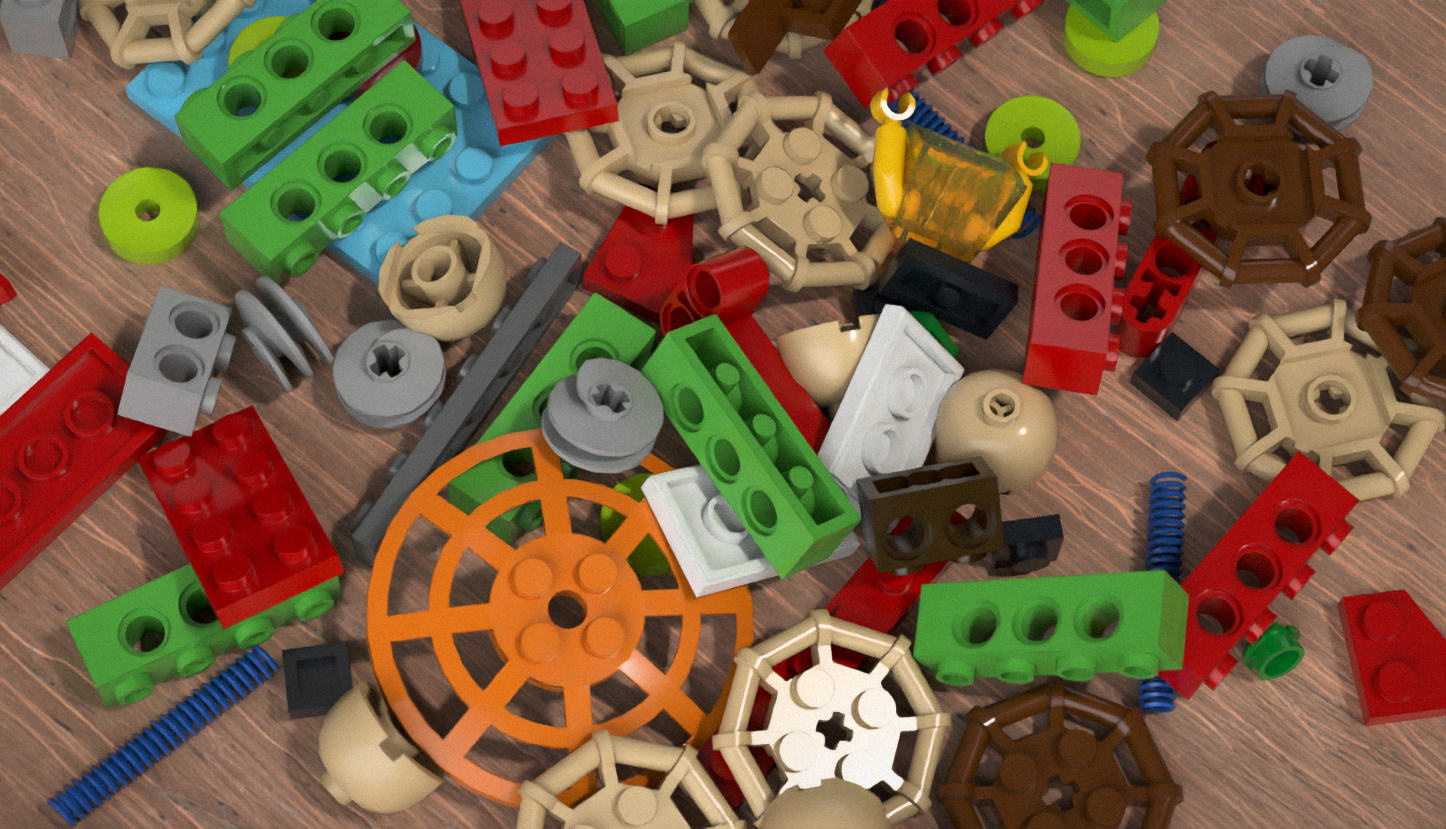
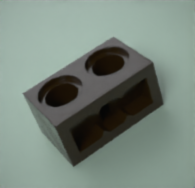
(931, 497)

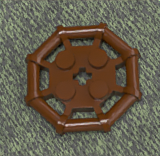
(1247, 217)
(1420, 312)
(1060, 756)

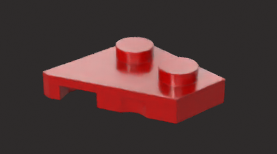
(641, 261)
(1394, 657)

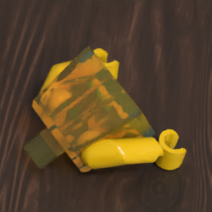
(944, 188)

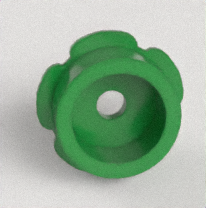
(1274, 651)

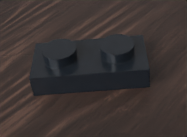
(948, 289)

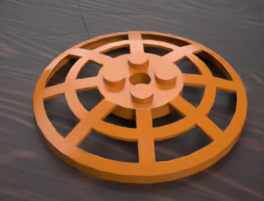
(521, 625)

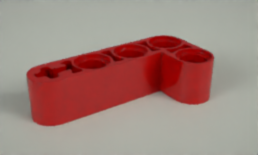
(733, 289)
(1161, 291)

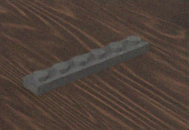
(479, 388)

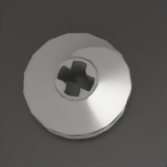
(1324, 74)
(278, 329)
(383, 399)
(603, 417)

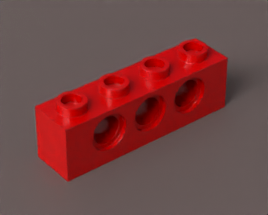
(873, 60)
(1075, 280)
(1297, 498)

